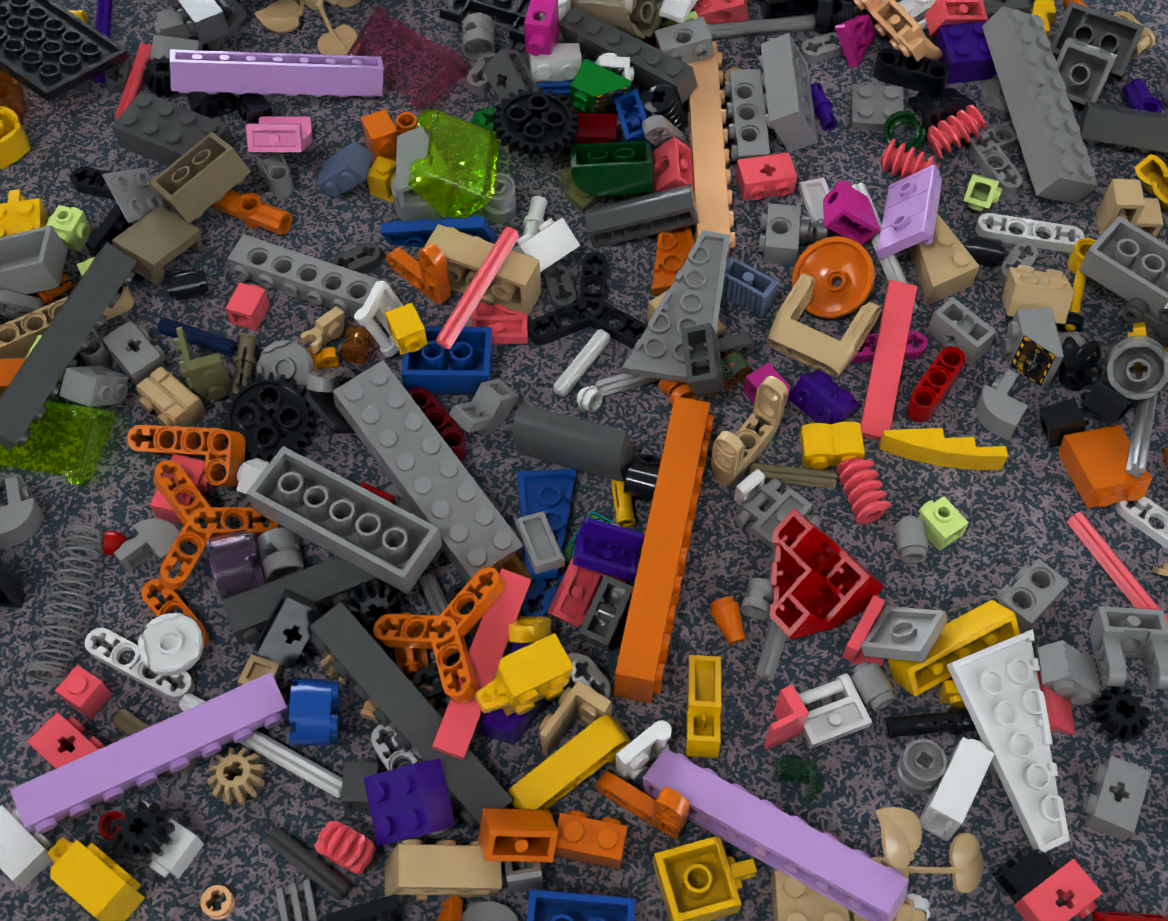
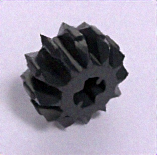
(158, 76)
(375, 594)
(1120, 714)
(136, 821)

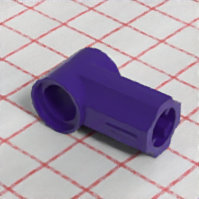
(1140, 98)

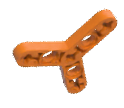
(192, 529)
(452, 641)

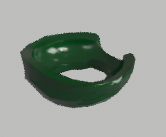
(900, 118)

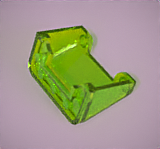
(458, 167)
(63, 442)

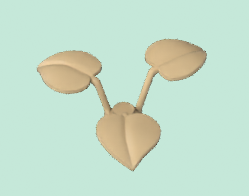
(283, 18)
(903, 836)

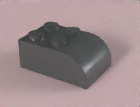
(1099, 31)

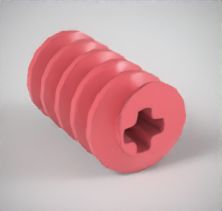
(955, 129)
(903, 161)
(863, 489)

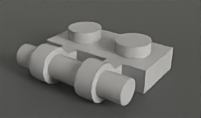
(780, 508)

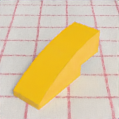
(703, 706)

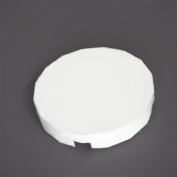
(171, 644)

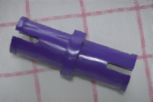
(823, 108)

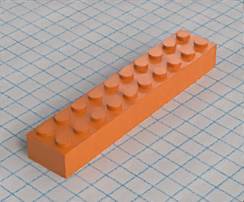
(664, 552)

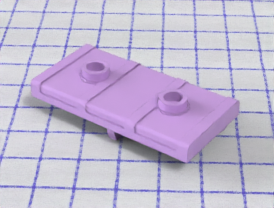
(910, 212)

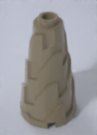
(634, 17)

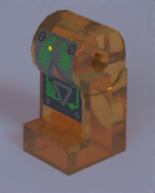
(734, 371)

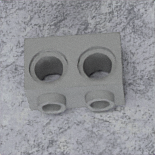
(1033, 598)

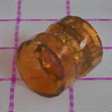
(356, 345)

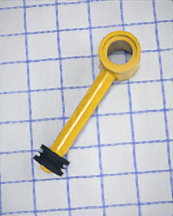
(1074, 319)

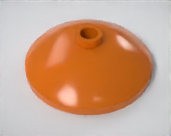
(832, 261)

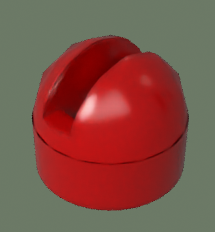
(112, 542)
(105, 824)

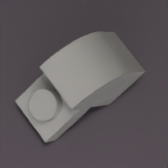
(487, 409)
(998, 410)
(21, 516)
(153, 538)

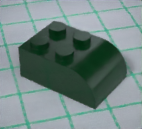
(613, 168)

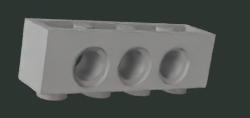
(747, 114)

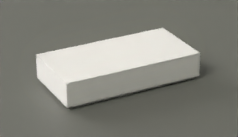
(813, 195)

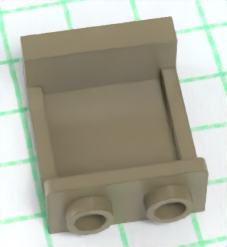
(157, 241)

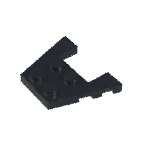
(508, 10)

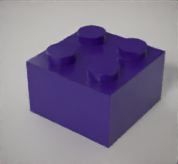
(965, 52)
(409, 801)

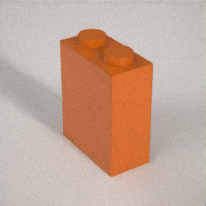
(1098, 466)

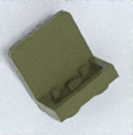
(204, 375)

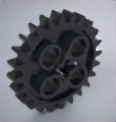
(535, 123)
(288, 403)

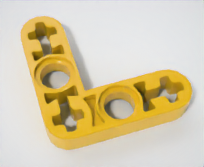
(525, 629)

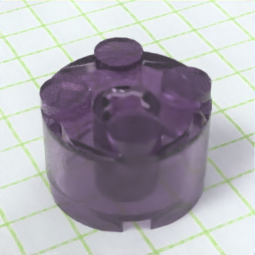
(235, 562)

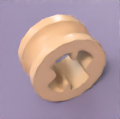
(226, 906)

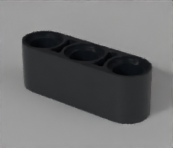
(920, 76)

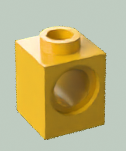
(406, 329)

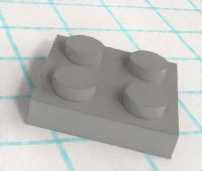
(874, 104)
(904, 633)

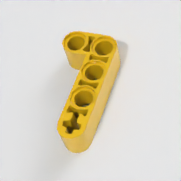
(570, 765)

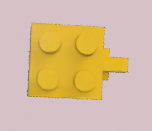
(21, 214)
(527, 677)
(94, 880)
(701, 880)

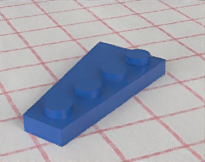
(418, 232)
(551, 493)

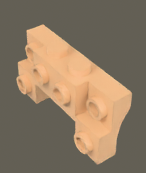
(900, 28)

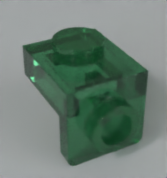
(793, 769)

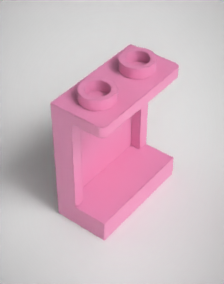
(280, 134)

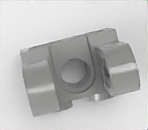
(1130, 634)

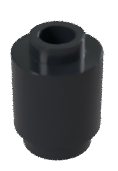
(985, 250)
(187, 284)

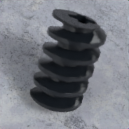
(664, 102)

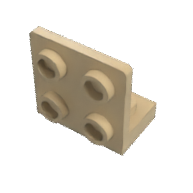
(574, 702)

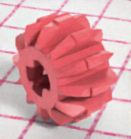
(345, 847)

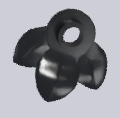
(1079, 364)

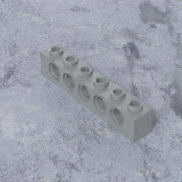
(300, 275)

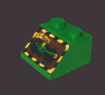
(596, 88)

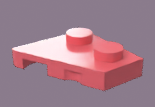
(506, 325)
(576, 594)

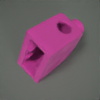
(541, 35)
(850, 213)

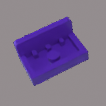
(823, 398)
(607, 549)

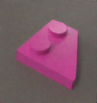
(855, 38)

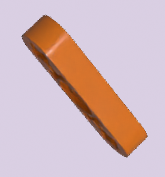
(173, 602)

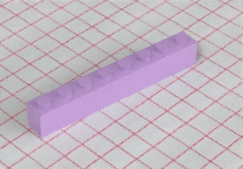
(275, 73)
(148, 753)
(781, 839)

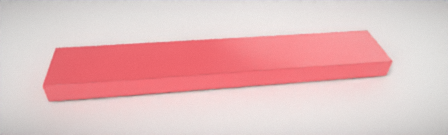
(888, 359)
(485, 655)

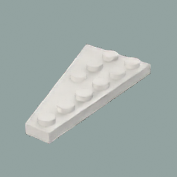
(1013, 722)

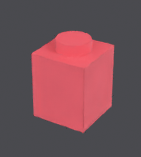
(247, 306)
(83, 692)

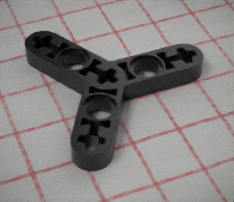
(587, 299)

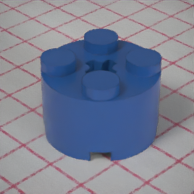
(312, 712)

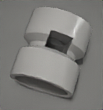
(477, 36)
(503, 203)
(279, 553)
(917, 774)

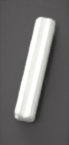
(581, 363)

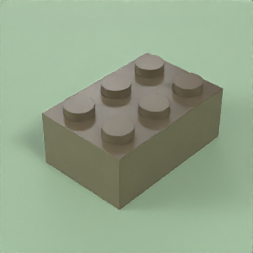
(200, 177)

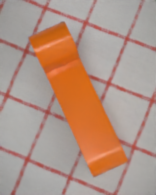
(187, 444)

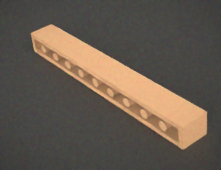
(708, 150)

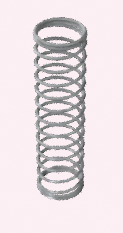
(85, 545)

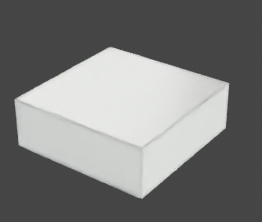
(748, 487)

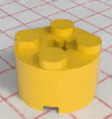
(13, 138)

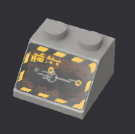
(1033, 345)

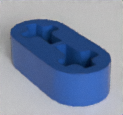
(538, 591)

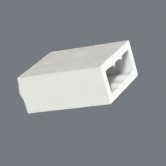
(956, 788)

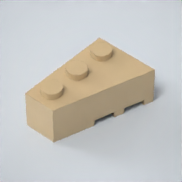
(943, 265)
(441, 870)

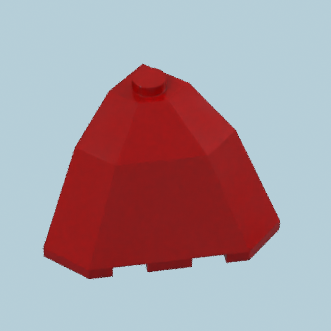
(815, 579)

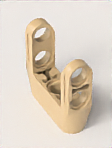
(810, 345)
(729, 456)

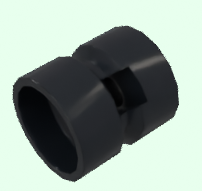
(831, 14)

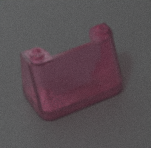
(409, 60)

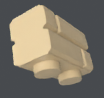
(169, 399)

